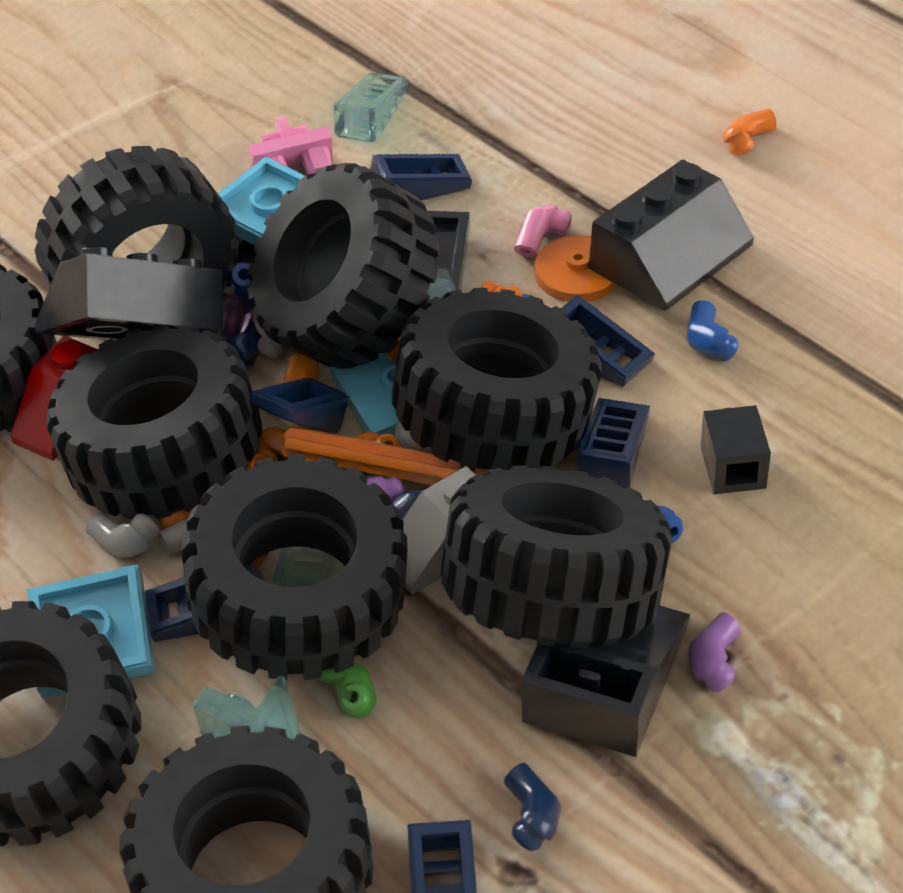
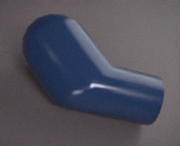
(539, 807)

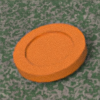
(564, 270)

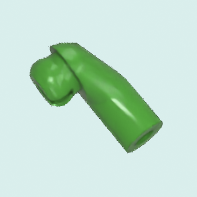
(353, 690)

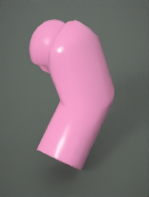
(540, 223)

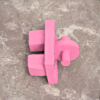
(295, 147)

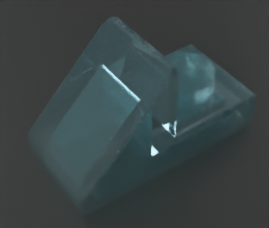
(219, 712)

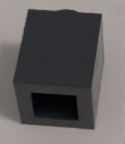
(735, 449)

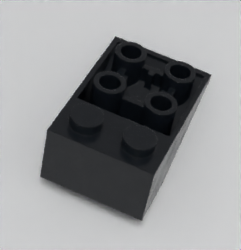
(603, 691)

